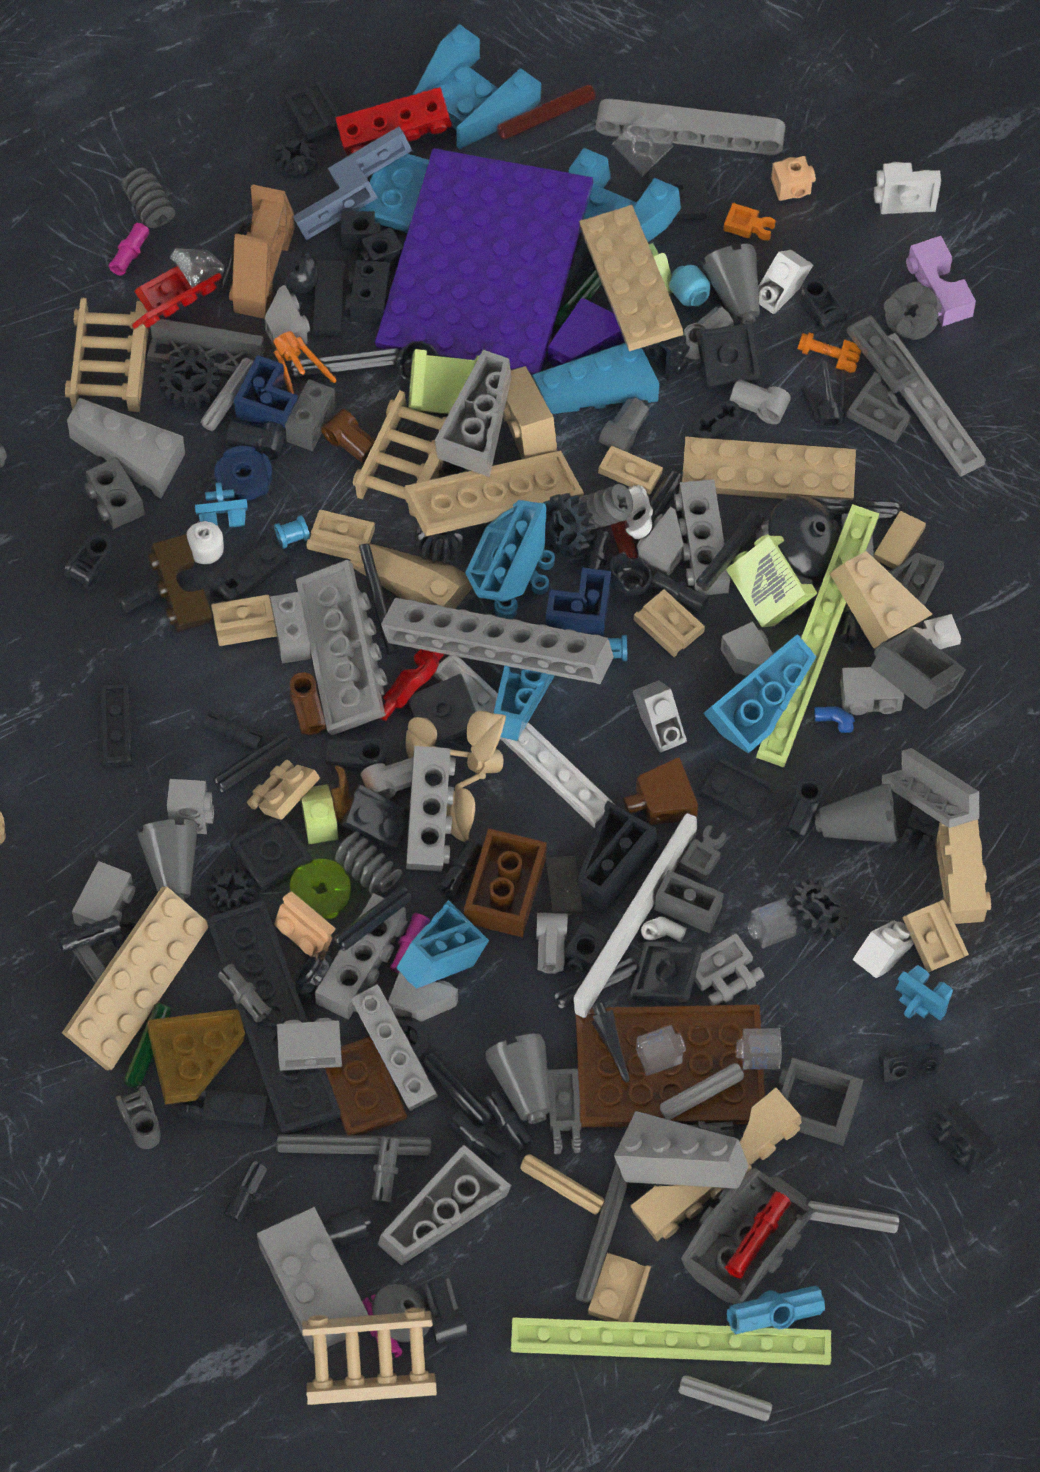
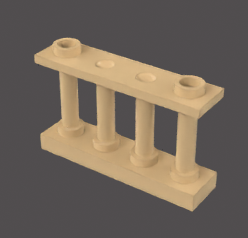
(131, 367)
(430, 470)
(386, 1384)

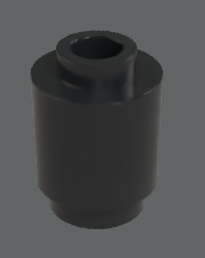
(348, 1226)

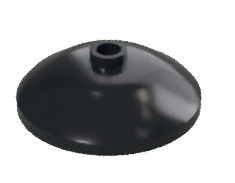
(808, 534)

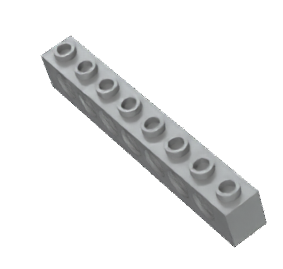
(498, 640)

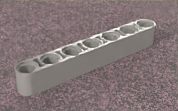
(697, 126)

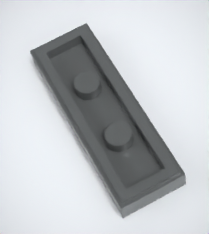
(882, 353)

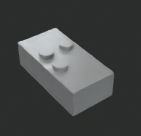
(310, 1272)

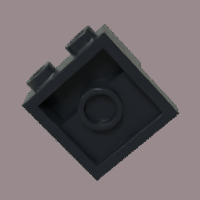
(668, 356)

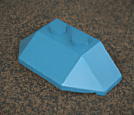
(508, 552)

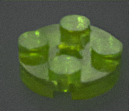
(335, 881)

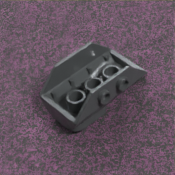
(728, 1225)

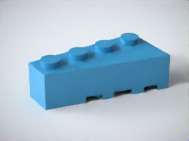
(598, 380)

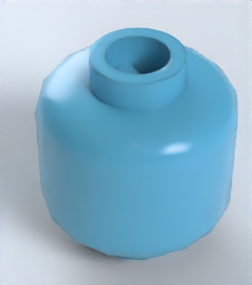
(689, 285)

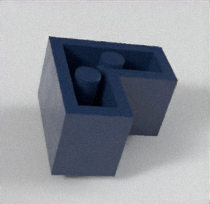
(261, 394)
(584, 610)

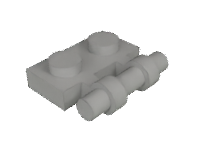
(720, 962)

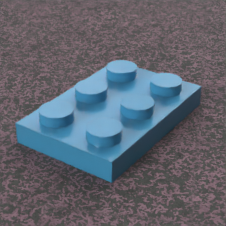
(397, 191)

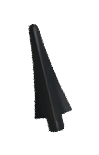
(606, 1027)

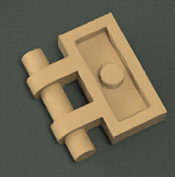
(283, 789)

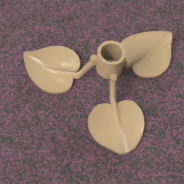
(483, 734)

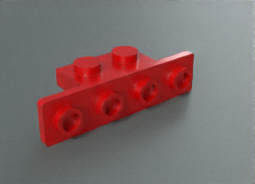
(167, 292)

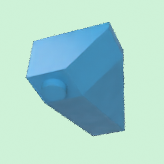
(756, 703)

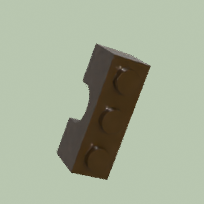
(185, 607)

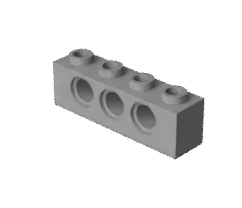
(701, 497)
(425, 762)
(337, 996)
(394, 1047)

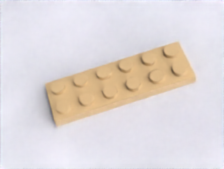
(631, 278)
(770, 468)
(477, 499)
(136, 978)

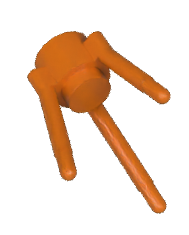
(289, 348)

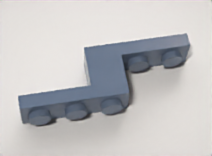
(351, 180)

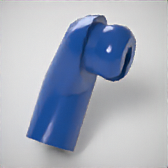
(833, 713)

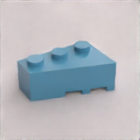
(442, 948)

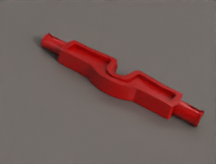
(411, 680)

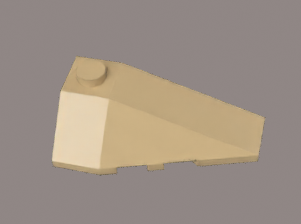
(418, 578)

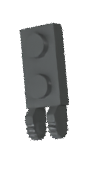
(564, 1106)

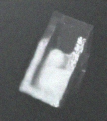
(197, 264)

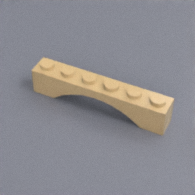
(667, 1206)

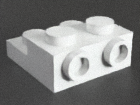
(906, 191)

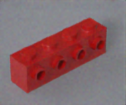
(413, 114)

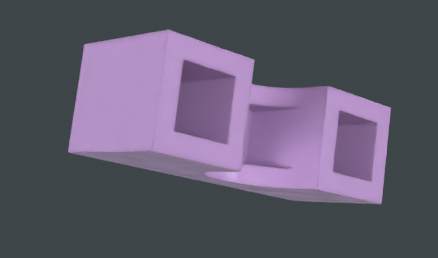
(928, 262)

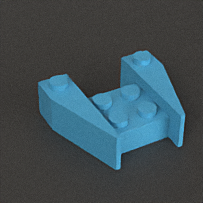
(472, 100)
(654, 209)

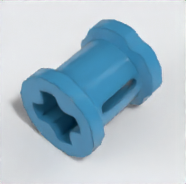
(292, 532)
(619, 647)

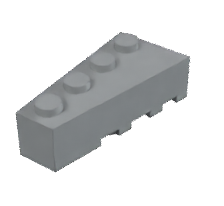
(476, 417)
(142, 449)
(679, 1154)

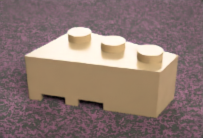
(877, 599)
(962, 872)

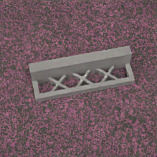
(938, 787)

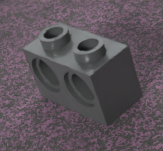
(309, 414)
(117, 492)

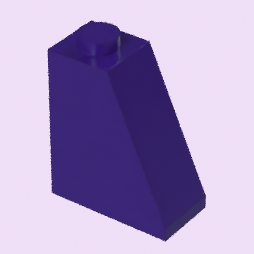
(584, 333)

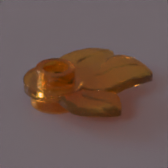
(341, 795)

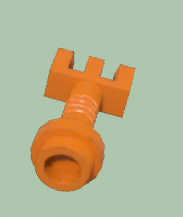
(846, 356)

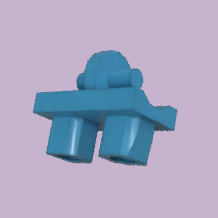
(235, 509)
(920, 998)

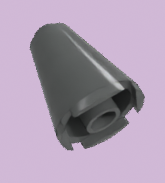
(735, 281)
(860, 817)
(170, 854)
(523, 1075)

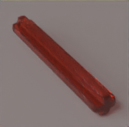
(546, 111)

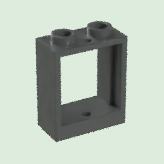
(925, 656)
(829, 1079)

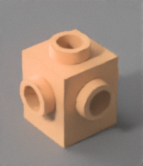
(792, 178)

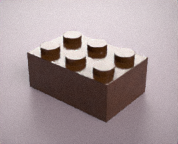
(505, 882)

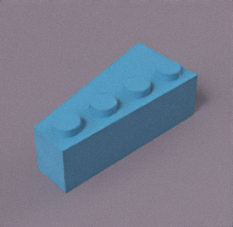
(519, 697)

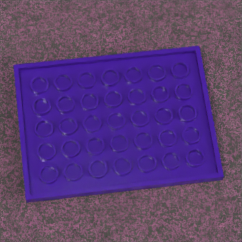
(485, 259)

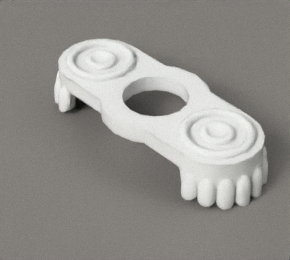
(642, 526)

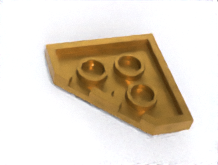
(193, 1050)

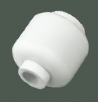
(205, 542)

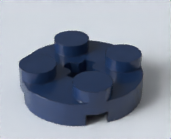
(245, 458)

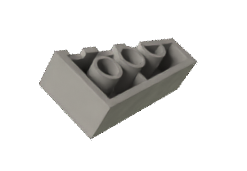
(446, 1203)

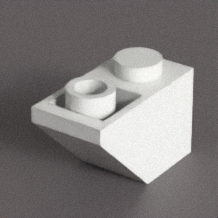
(782, 280)
(884, 948)

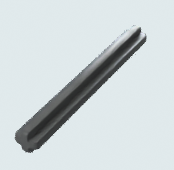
(349, 1144)
(602, 1237)

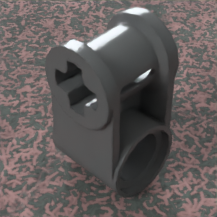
(139, 1113)

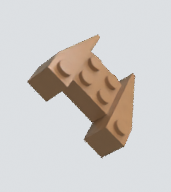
(260, 251)

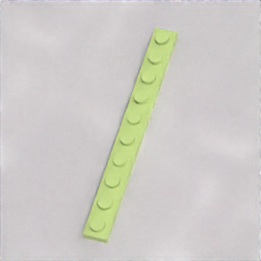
(819, 633)
(670, 1341)

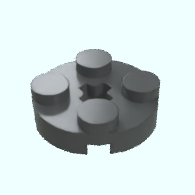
(898, 307)

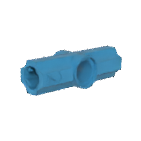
(775, 1309)

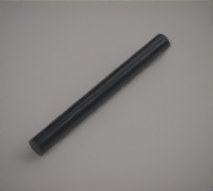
(376, 592)

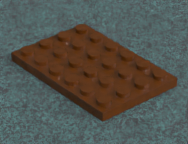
(710, 1047)

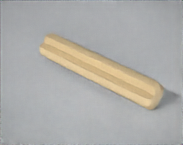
(562, 1184)

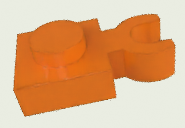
(745, 221)

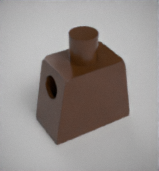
(663, 794)

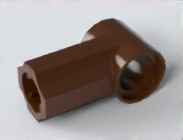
(345, 431)
(307, 704)

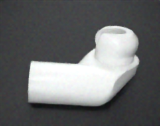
(661, 927)

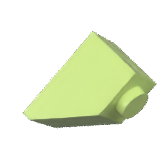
(319, 815)

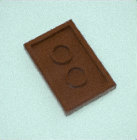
(364, 1089)

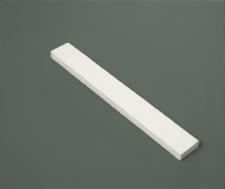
(534, 748)
(634, 916)

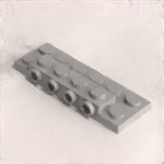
(342, 647)

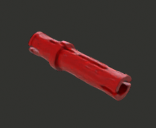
(765, 1224)

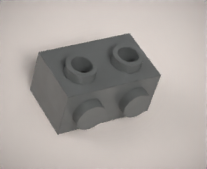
(688, 901)

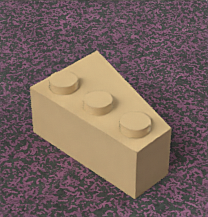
(529, 416)

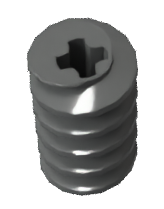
(148, 198)
(608, 505)
(366, 866)

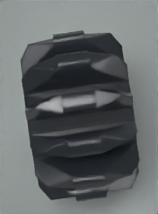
(439, 546)

